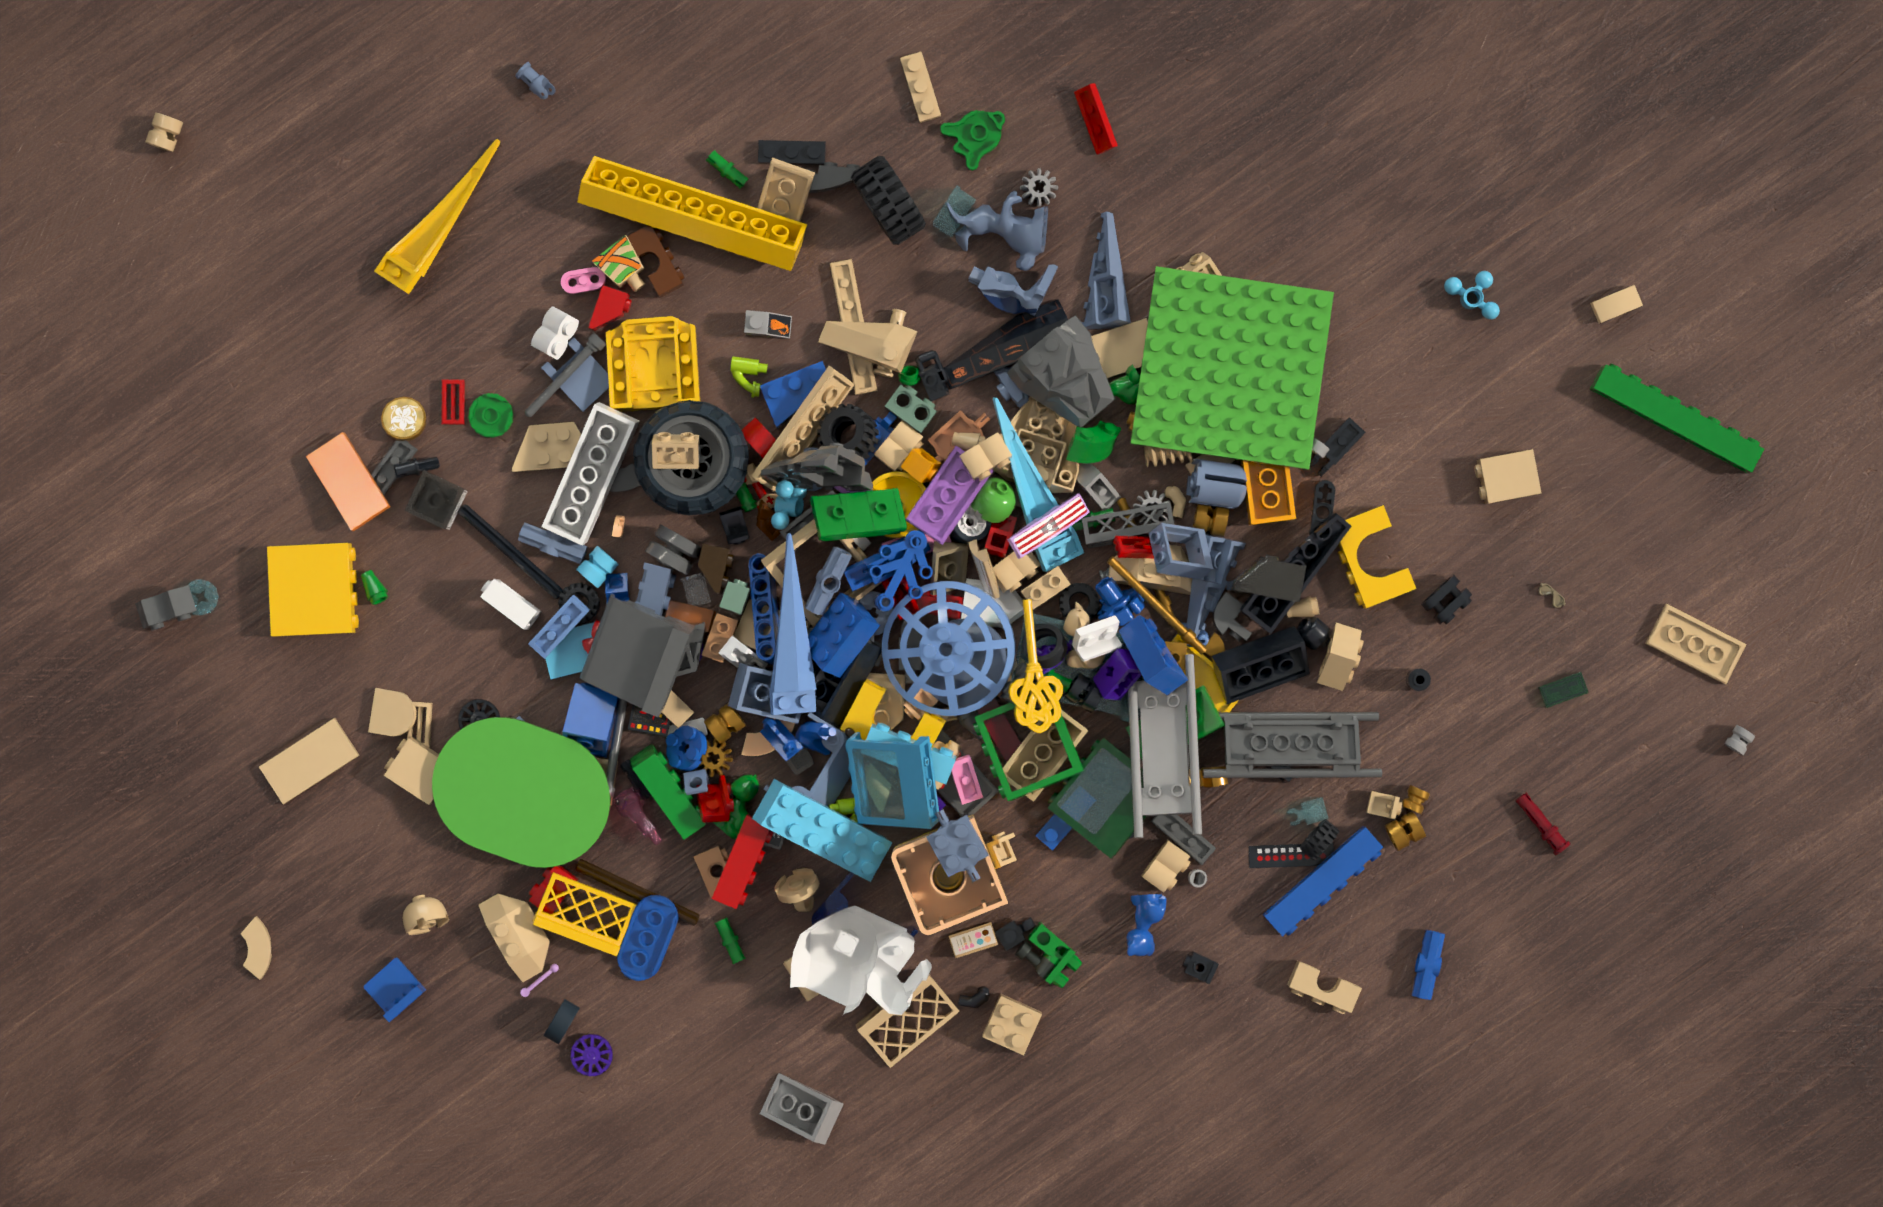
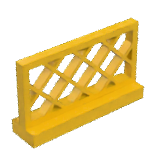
(572, 929)

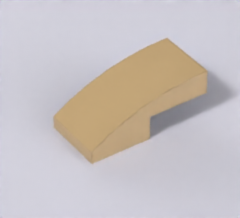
(1616, 304)

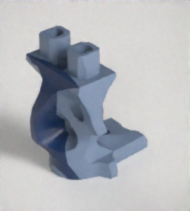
(1005, 293)

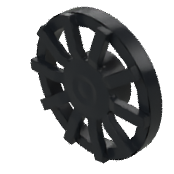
(477, 715)

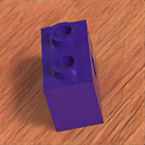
(1117, 675)

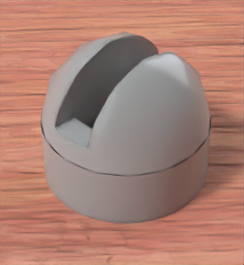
(1201, 878)

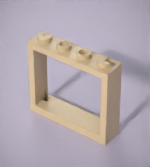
(799, 538)

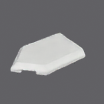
(1010, 603)

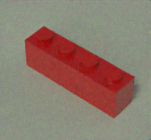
(741, 863)

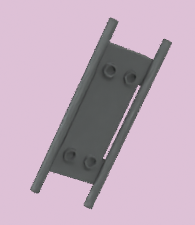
(1293, 741)

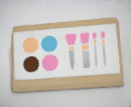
(973, 940)

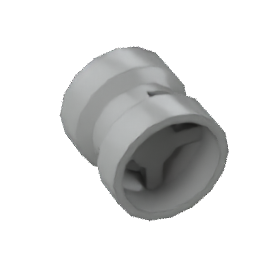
(1736, 744)

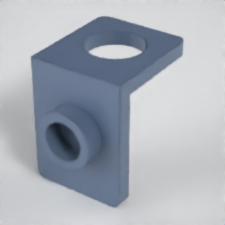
(695, 778)

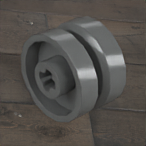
(673, 550)

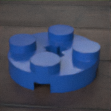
(676, 744)

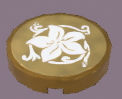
(403, 419)

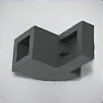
(1224, 616)

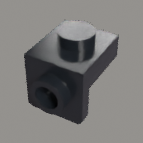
(734, 526)

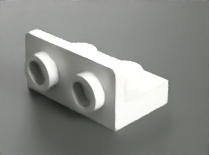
(1097, 639)

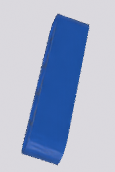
(760, 599)

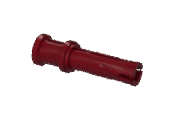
(1548, 831)

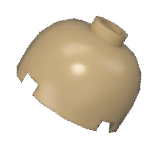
(424, 914)

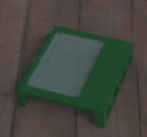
(1099, 799)

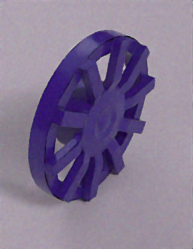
(591, 1055)

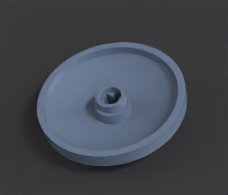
(963, 678)

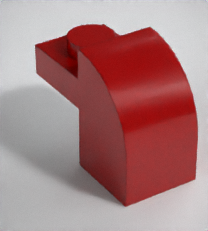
(758, 437)
(997, 538)

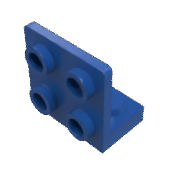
(394, 988)

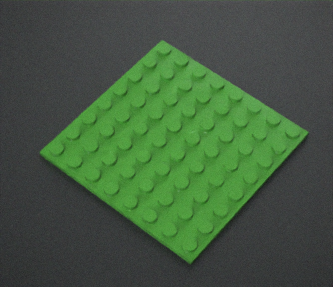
(1232, 368)

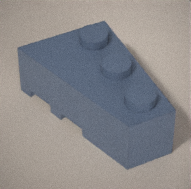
(655, 587)

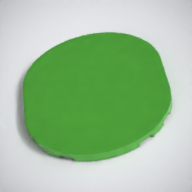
(521, 792)

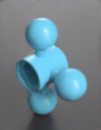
(1483, 280)
(788, 503)

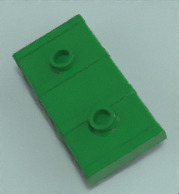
(858, 514)

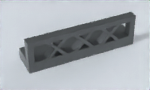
(1106, 538)

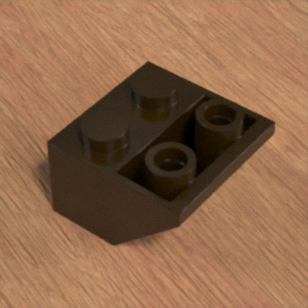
(714, 565)

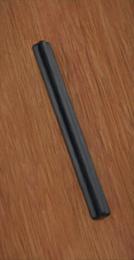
(510, 551)

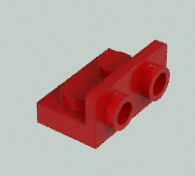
(715, 803)

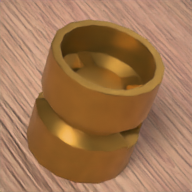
(1211, 519)
(724, 723)
(1398, 835)

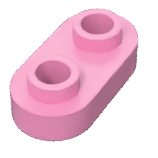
(583, 279)

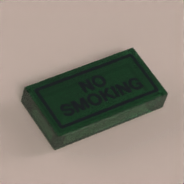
(1563, 689)

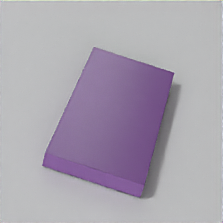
(945, 499)

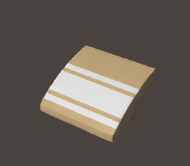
(984, 569)

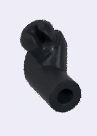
(976, 1000)

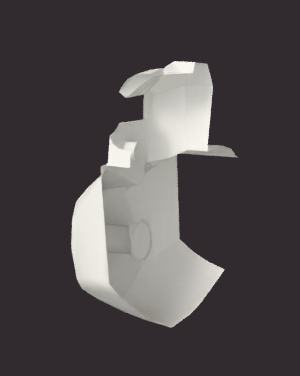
(854, 956)

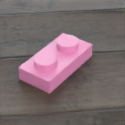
(966, 780)

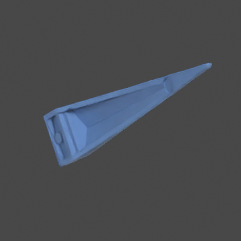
(793, 674)

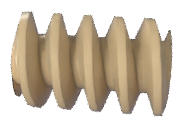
(1154, 454)

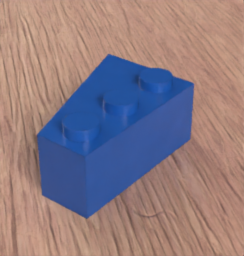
(789, 392)
(1152, 655)

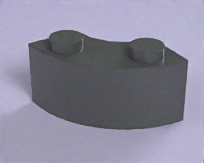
(166, 607)

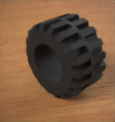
(843, 417)

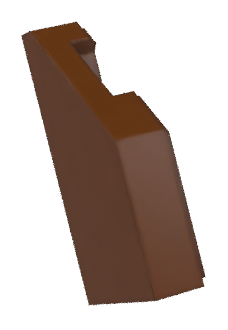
(764, 521)

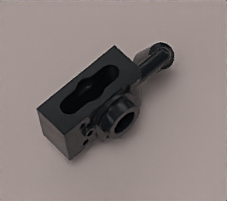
(932, 376)

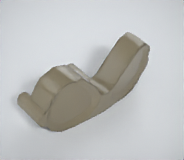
(1557, 599)

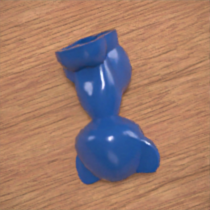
(1149, 910)

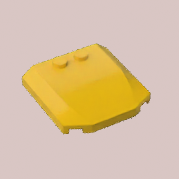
(652, 363)

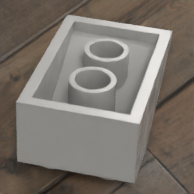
(801, 1109)

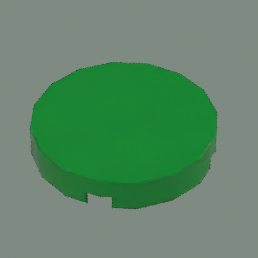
(491, 415)

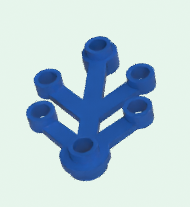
(902, 568)

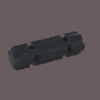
(634, 779)

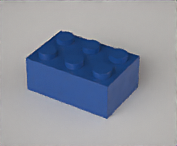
(841, 634)

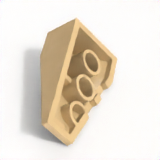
(875, 342)

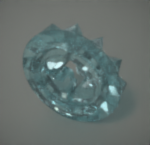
(211, 594)

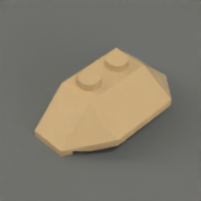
(1146, 573)
(516, 936)

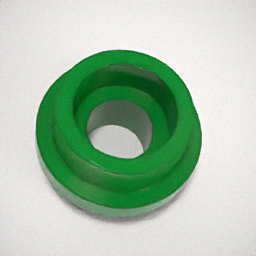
(909, 375)

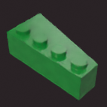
(667, 791)

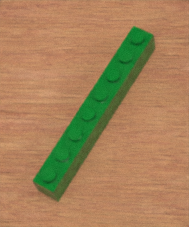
(1677, 419)

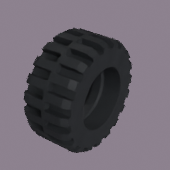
(888, 200)

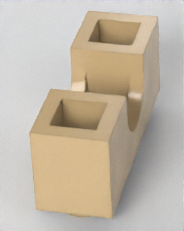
(1341, 996)

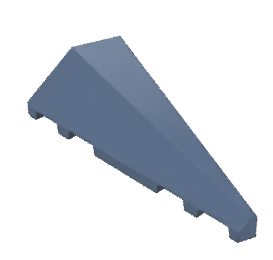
(1107, 298)
(1208, 590)

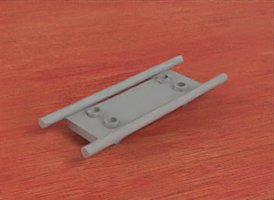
(1165, 751)

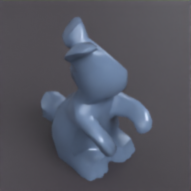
(1020, 232)

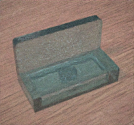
(961, 204)

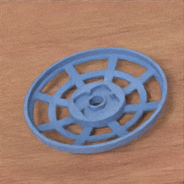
(962, 648)

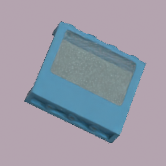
(893, 782)

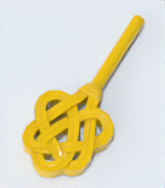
(1034, 669)

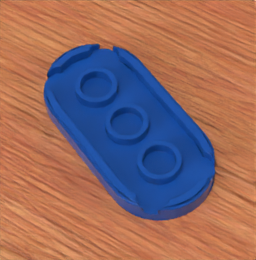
(647, 937)

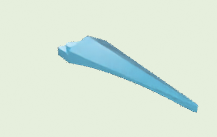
(1036, 497)

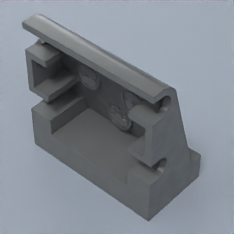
(637, 654)

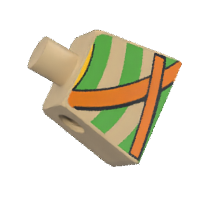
(621, 264)

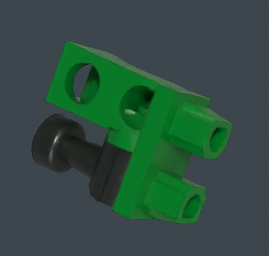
(1055, 955)

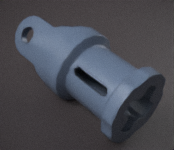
(536, 82)

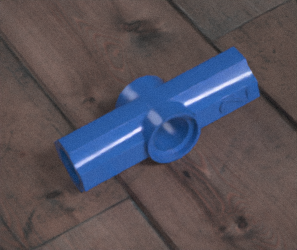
(1428, 964)

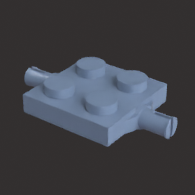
(957, 845)

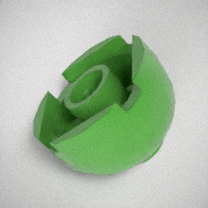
(995, 500)

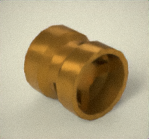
(1415, 799)

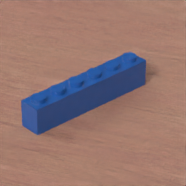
(1322, 881)

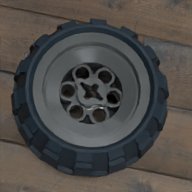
(725, 463)

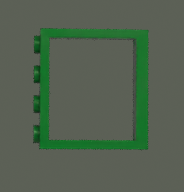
(997, 769)

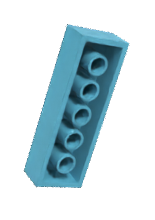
(822, 830)

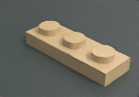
(920, 87)

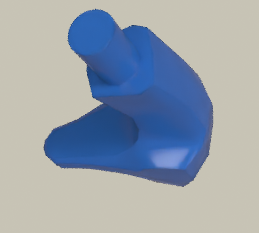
(811, 735)

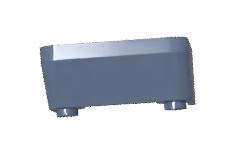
(834, 773)

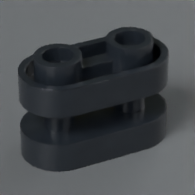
(1446, 613)

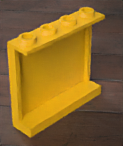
(312, 589)

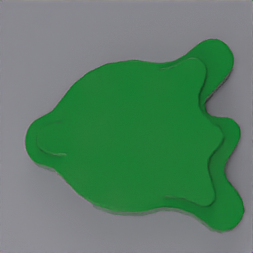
(976, 135)

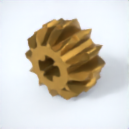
(716, 750)

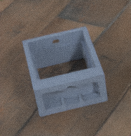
(1195, 541)

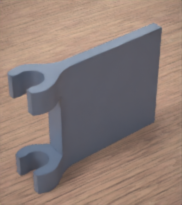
(585, 383)

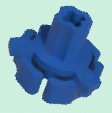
(1118, 602)

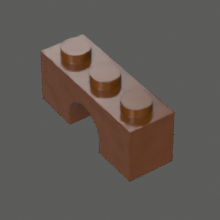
(667, 277)

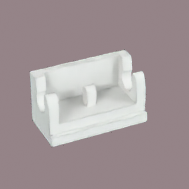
(737, 652)

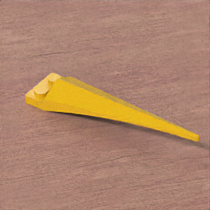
(417, 250)

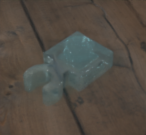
(1311, 811)

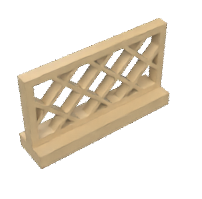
(880, 1015)

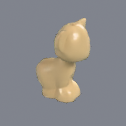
(1076, 619)

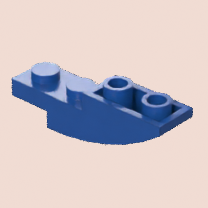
(858, 575)

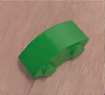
(1092, 444)

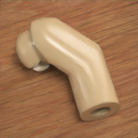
(1178, 499)

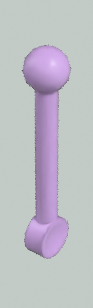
(526, 991)

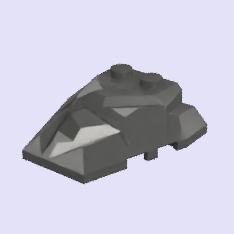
(1065, 374)
(824, 467)

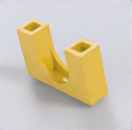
(1371, 589)
(864, 707)

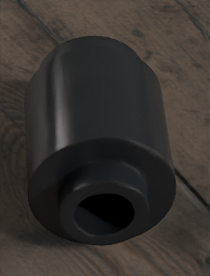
(1411, 679)

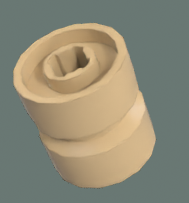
(164, 132)

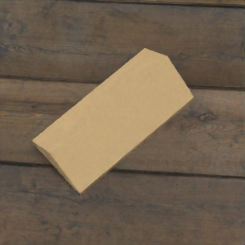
(1041, 755)

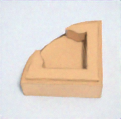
(618, 526)

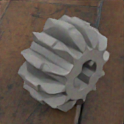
(1046, 189)
(1151, 500)

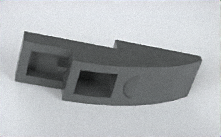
(832, 177)

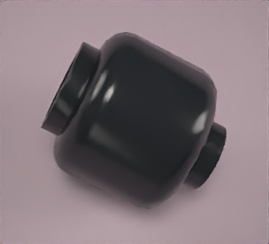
(1314, 632)

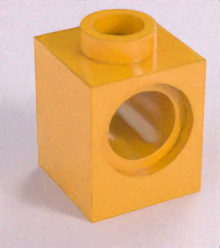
(921, 465)

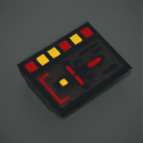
(648, 723)

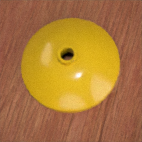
(909, 490)

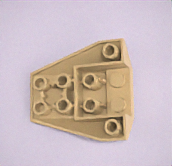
(1047, 443)

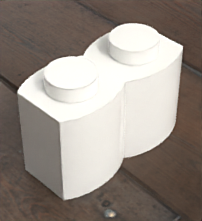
(554, 333)

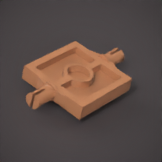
(960, 424)

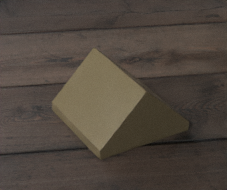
(949, 563)

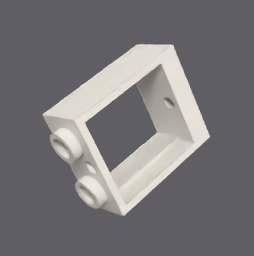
(510, 603)

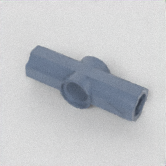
(552, 543)
(833, 568)

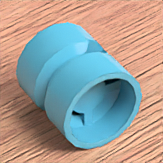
(597, 566)

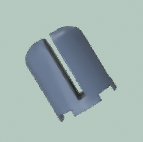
(1217, 484)

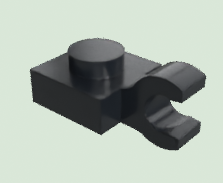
(1012, 934)

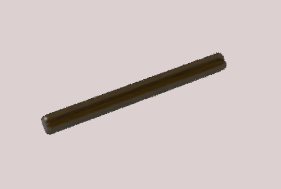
(630, 888)

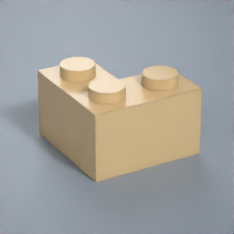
(1341, 657)

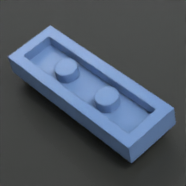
(559, 626)

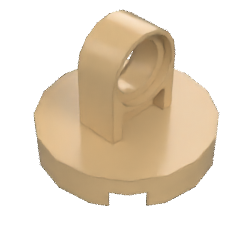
(798, 889)

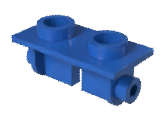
(780, 738)

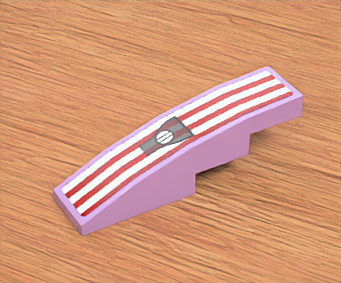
(1048, 526)

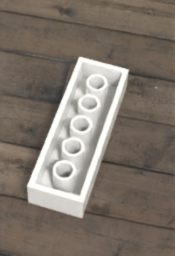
(590, 473)

